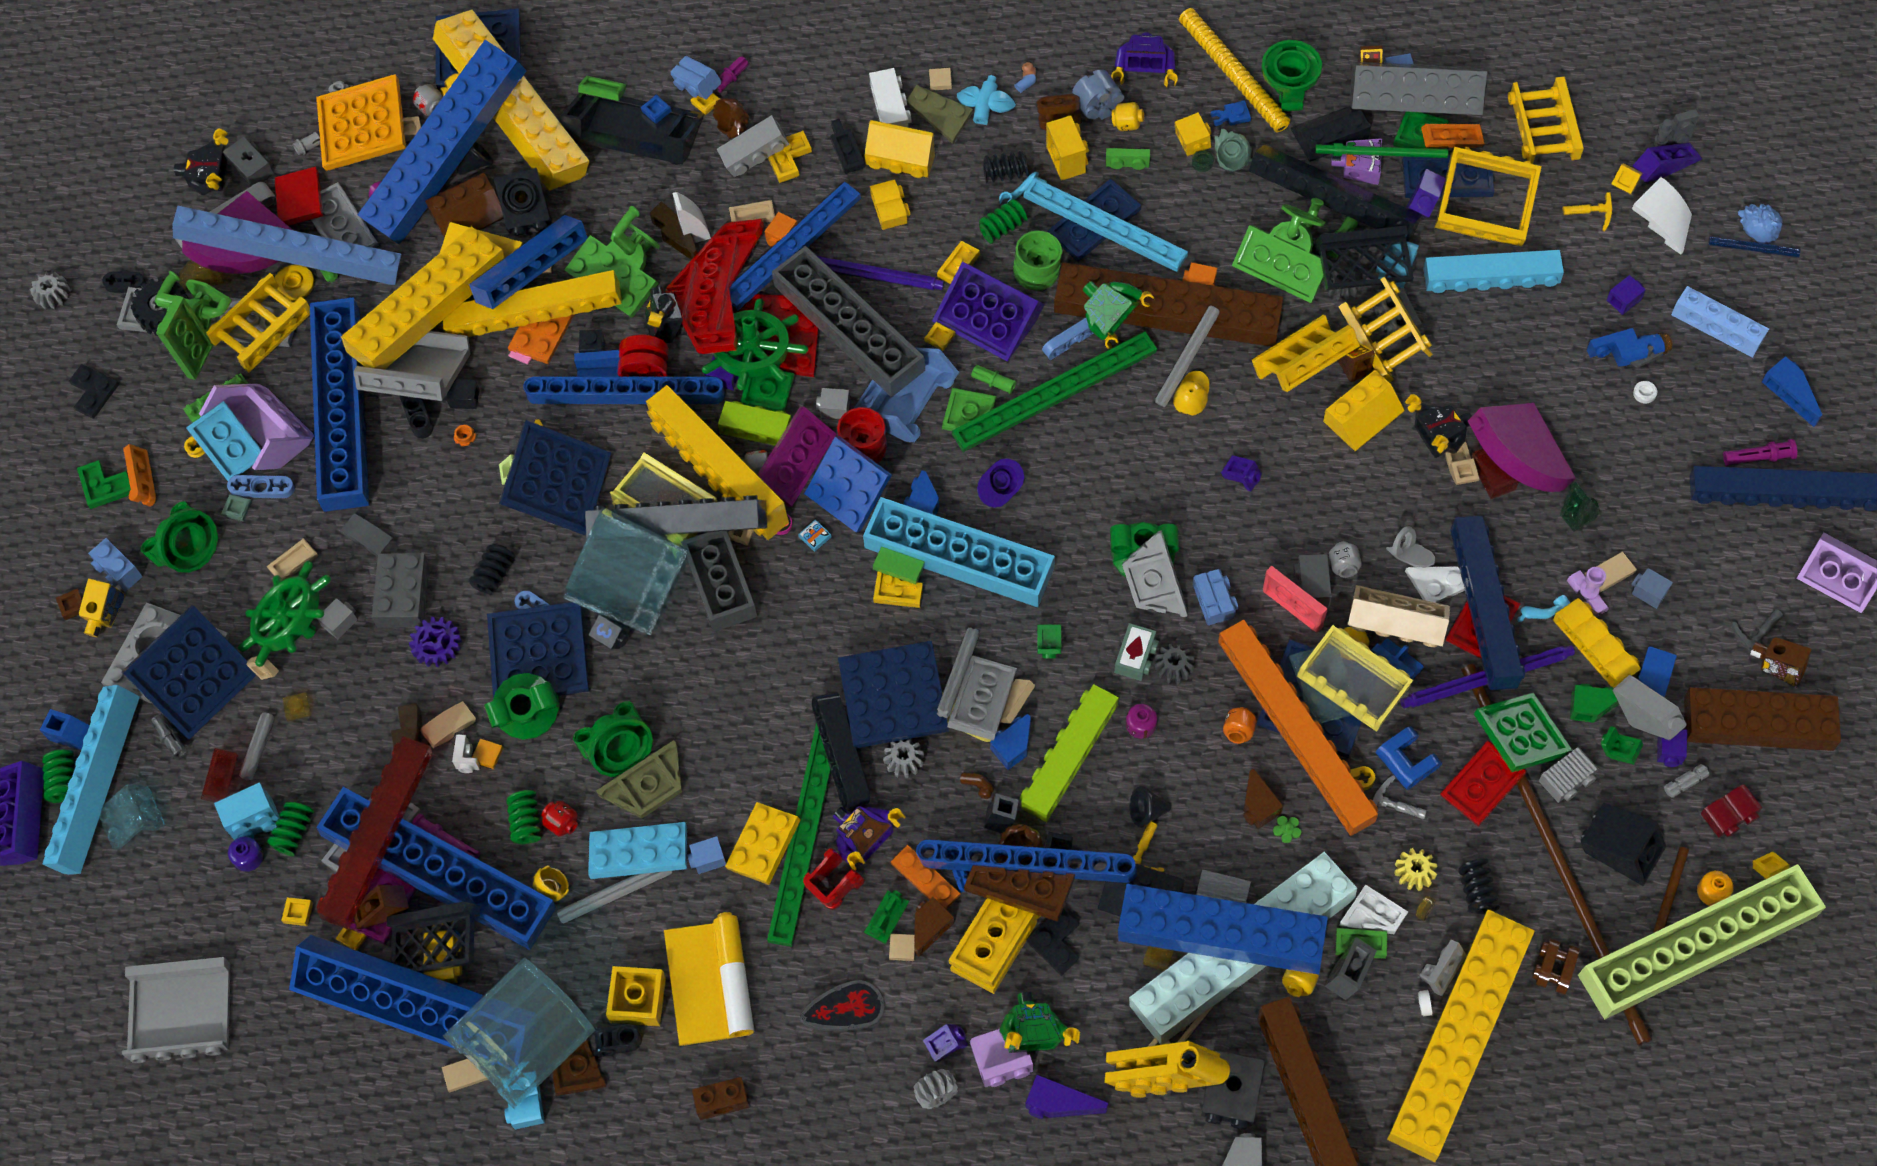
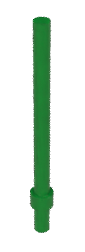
(1338, 149)

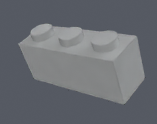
(753, 146)

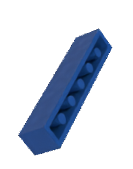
(528, 262)

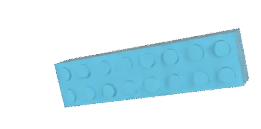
(961, 551)

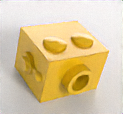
(1193, 134)

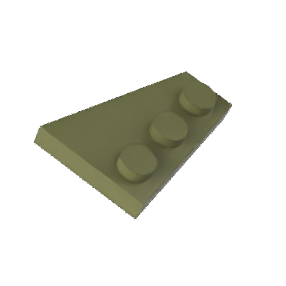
(942, 113)

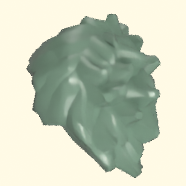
(1232, 150)

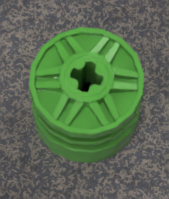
(1037, 260)

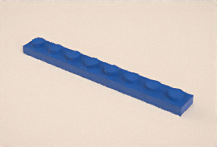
(801, 235)

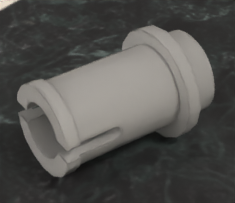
(306, 143)

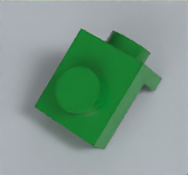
(1048, 640)
(1620, 746)

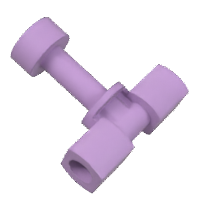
(1589, 588)

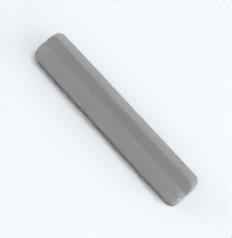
(256, 746)

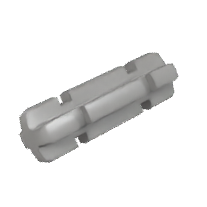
(1686, 780)

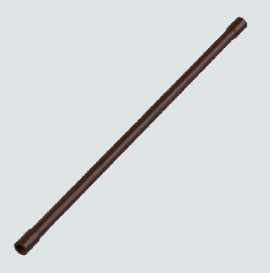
(1635, 1022)

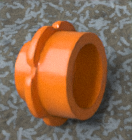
(463, 430)

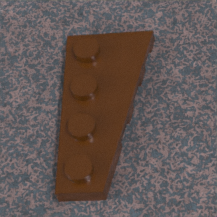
(1029, 891)
(578, 1072)

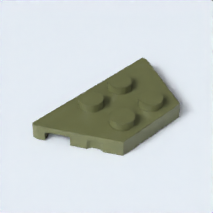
(646, 783)

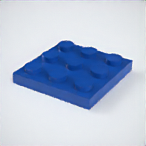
(847, 484)

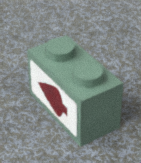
(1135, 652)

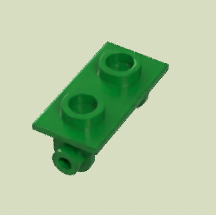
(887, 916)

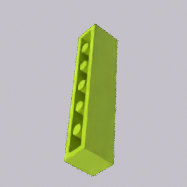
(1069, 753)

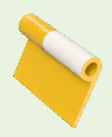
(709, 981)

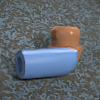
(1029, 77)

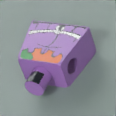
(1360, 167)

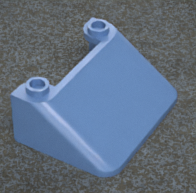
(905, 406)

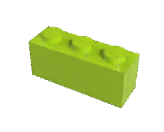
(753, 423)

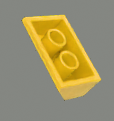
(899, 149)
(1364, 410)

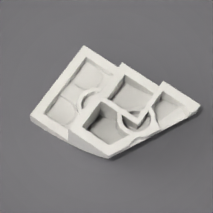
(1666, 213)

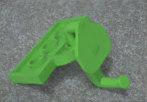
(622, 255)
(1281, 258)
(187, 322)

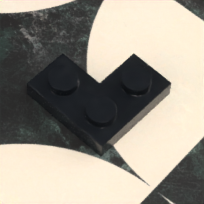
(97, 390)
(1049, 942)

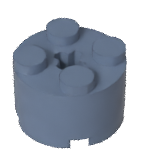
(1098, 94)

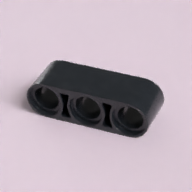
(417, 416)

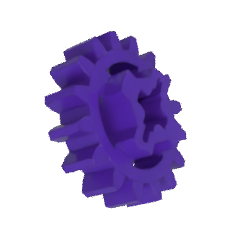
(441, 631)

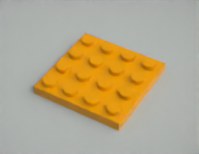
(360, 122)

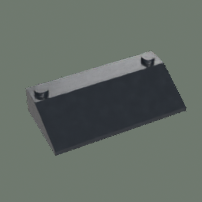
(629, 130)

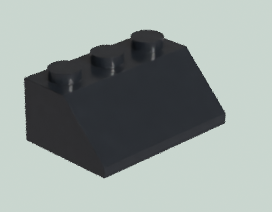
(1332, 128)
(1113, 892)

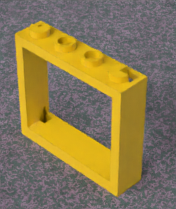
(1482, 229)

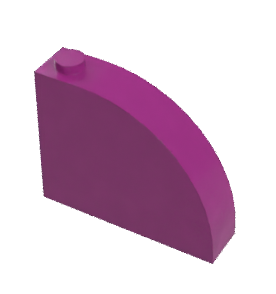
(227, 261)
(1522, 446)

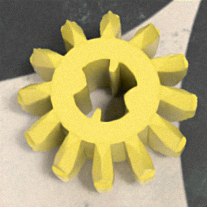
(1405, 869)

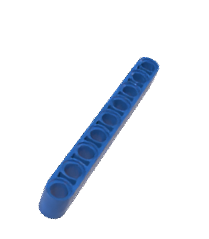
(614, 386)
(1017, 853)

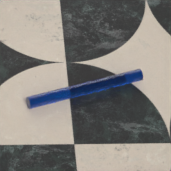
(1752, 246)

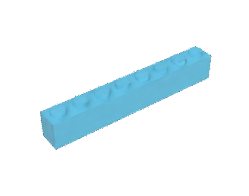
(91, 780)

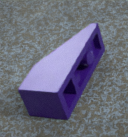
(1665, 160)
(1057, 1100)

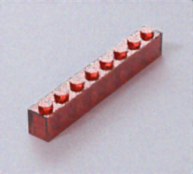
(374, 833)

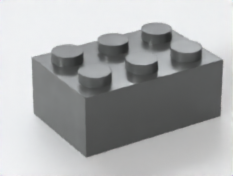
(400, 590)

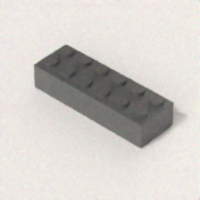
(1418, 88)

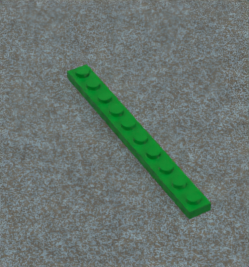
(1054, 391)
(801, 846)

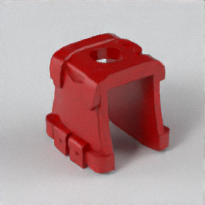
(848, 883)

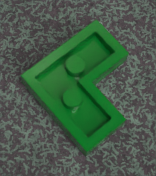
(98, 488)

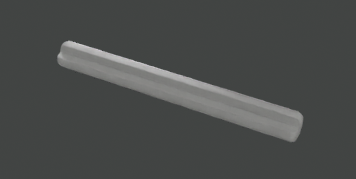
(1187, 356)
(957, 673)
(608, 895)

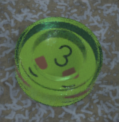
(1202, 161)

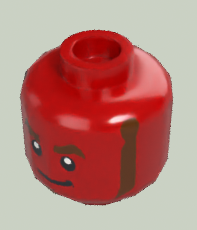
(559, 818)

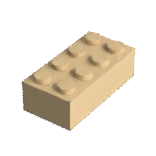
(1399, 616)

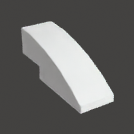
(691, 218)

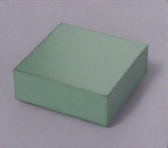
(236, 507)

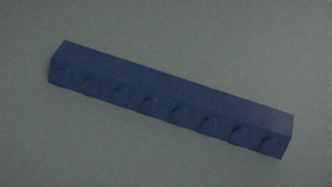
(1784, 487)
(1487, 603)

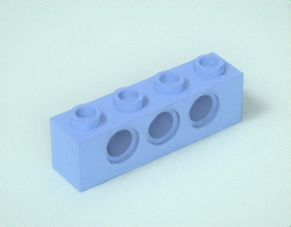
(1720, 321)

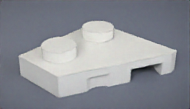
(1436, 583)
(1373, 913)

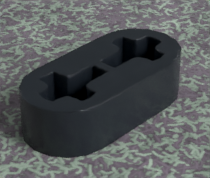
(123, 279)

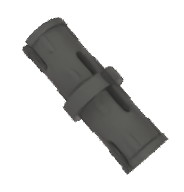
(168, 736)

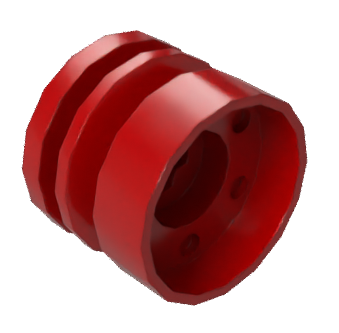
(864, 431)

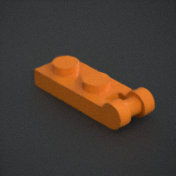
(139, 475)

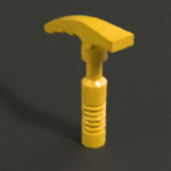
(1607, 208)
(1144, 843)

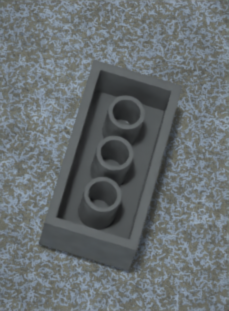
(719, 580)

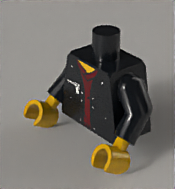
(205, 166)
(663, 315)
(1439, 426)

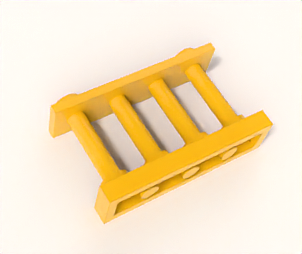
(1563, 110)
(1364, 331)
(264, 341)
(1305, 353)

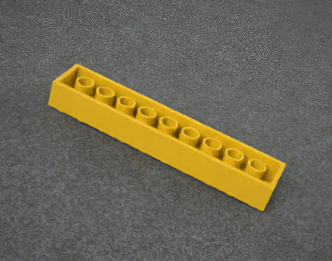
(523, 114)
(1460, 1036)

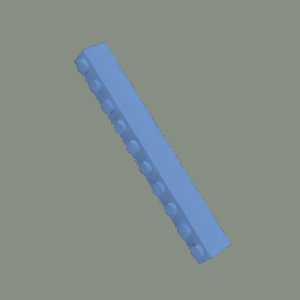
(286, 245)

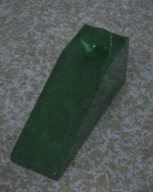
(1579, 508)

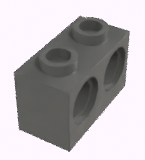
(1392, 326)

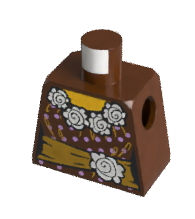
(1783, 659)

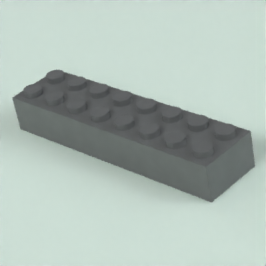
(848, 321)

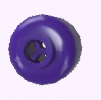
(245, 854)

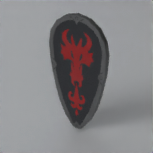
(845, 1008)

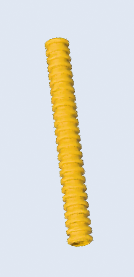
(1234, 70)

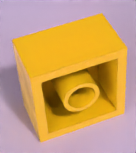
(1066, 147)
(636, 996)

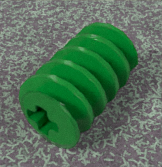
(1001, 219)
(57, 774)
(522, 818)
(288, 827)

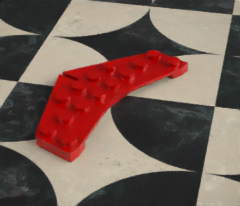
(705, 285)

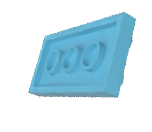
(638, 850)

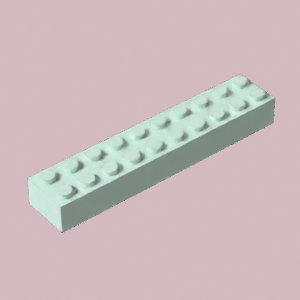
(1202, 981)

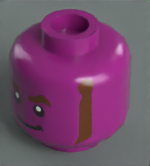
(1141, 721)

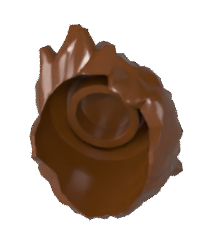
(730, 117)

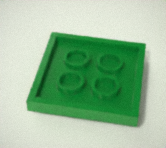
(1522, 732)

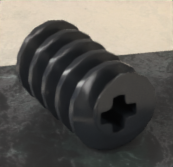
(1005, 166)
(490, 567)
(1476, 886)

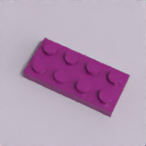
(796, 455)

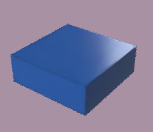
(656, 109)

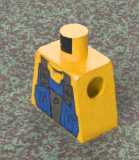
(100, 606)

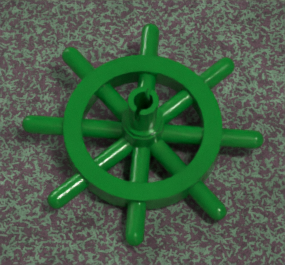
(752, 344)
(285, 614)

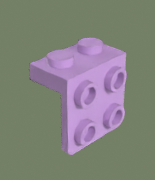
(996, 1062)

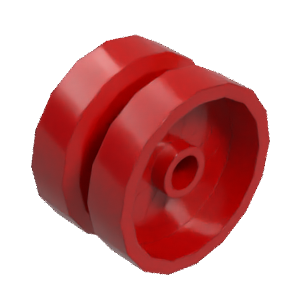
(643, 357)

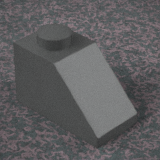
(1351, 969)

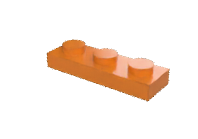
(1452, 135)
(924, 878)

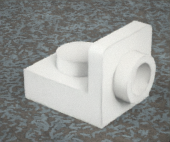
(462, 755)

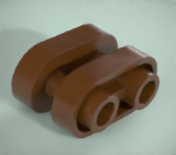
(1058, 107)
(1550, 952)

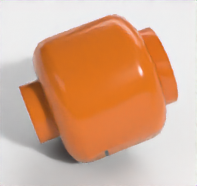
(1239, 725)

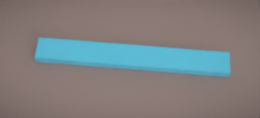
(1106, 224)

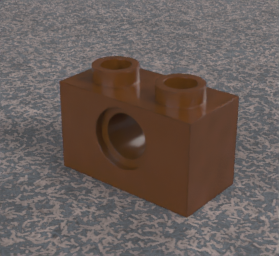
(720, 1098)

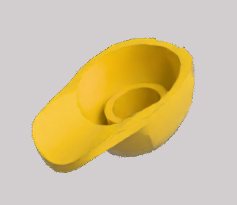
(1195, 401)

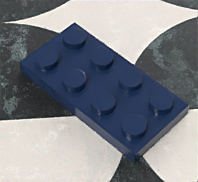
(1467, 180)
(1079, 240)

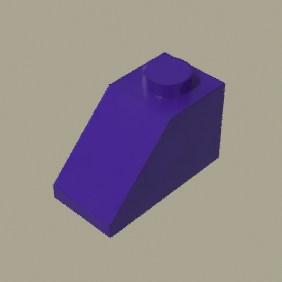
(1426, 193)

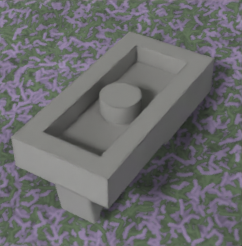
(1442, 974)

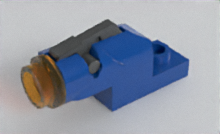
(1629, 348)

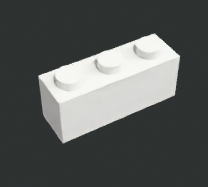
(888, 98)

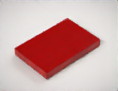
(298, 196)
(1463, 631)
(1481, 784)

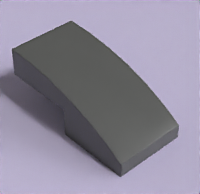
(366, 534)

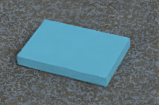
(225, 441)

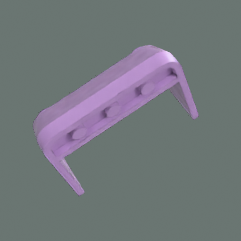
(265, 420)

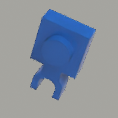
(1233, 113)

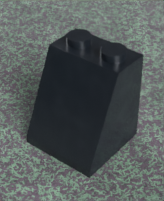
(1624, 842)

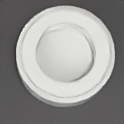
(1645, 392)
(1425, 1003)

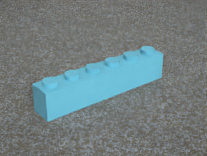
(1493, 270)

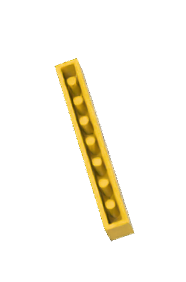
(537, 305)

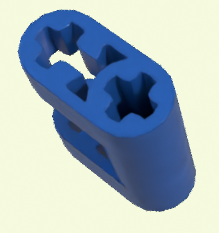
(1399, 763)

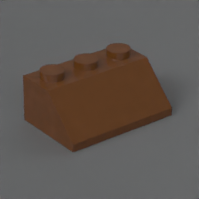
(466, 204)

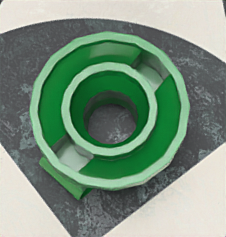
(1291, 70)
(1124, 536)
(194, 543)
(540, 716)
(615, 741)

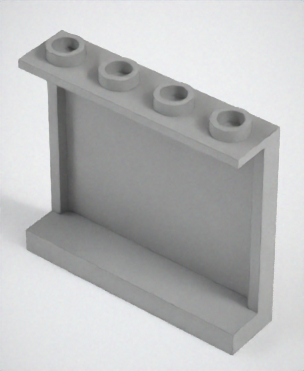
(422, 371)
(178, 1009)

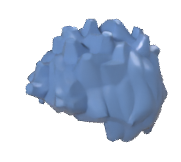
(1761, 222)

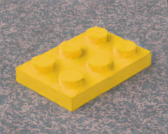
(762, 843)

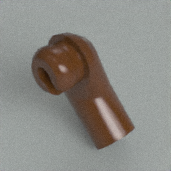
(980, 781)

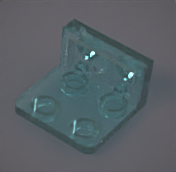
(129, 813)

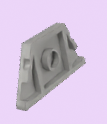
(1154, 578)

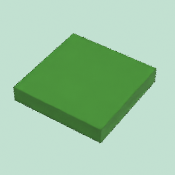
(966, 406)

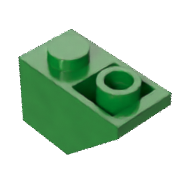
(1591, 703)

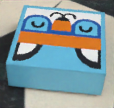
(814, 535)

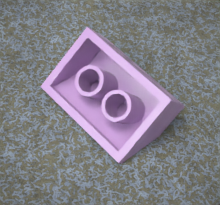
(1841, 572)

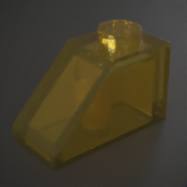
(199, 273)

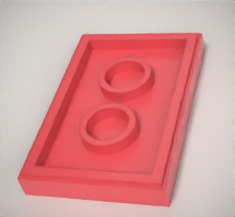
(1294, 599)

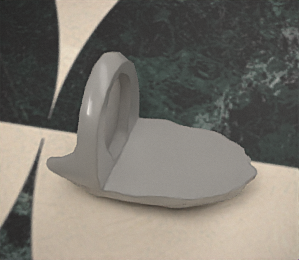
(1411, 552)

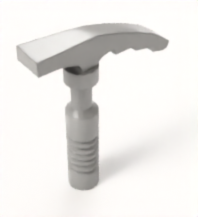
(1399, 806)

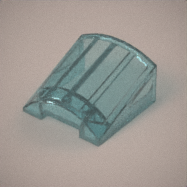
(624, 571)
(520, 1031)

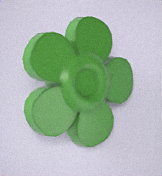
(1287, 828)

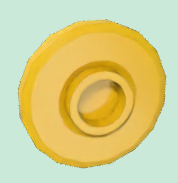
(295, 281)

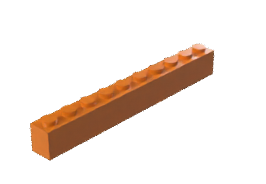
(1298, 728)

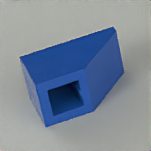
(923, 495)
(64, 729)
(1012, 744)

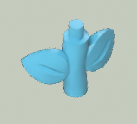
(985, 99)

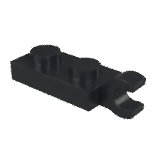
(846, 148)

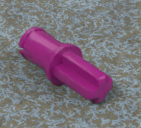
(732, 72)

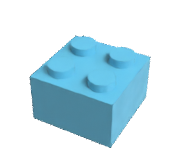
(248, 812)

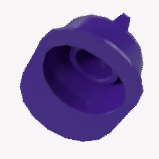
(1001, 475)

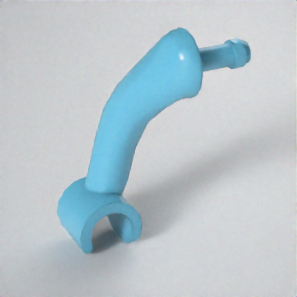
(1021, 189)
(1537, 613)

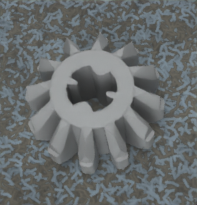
(50, 290)
(900, 765)
(935, 1089)

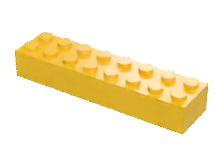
(421, 301)
(712, 456)

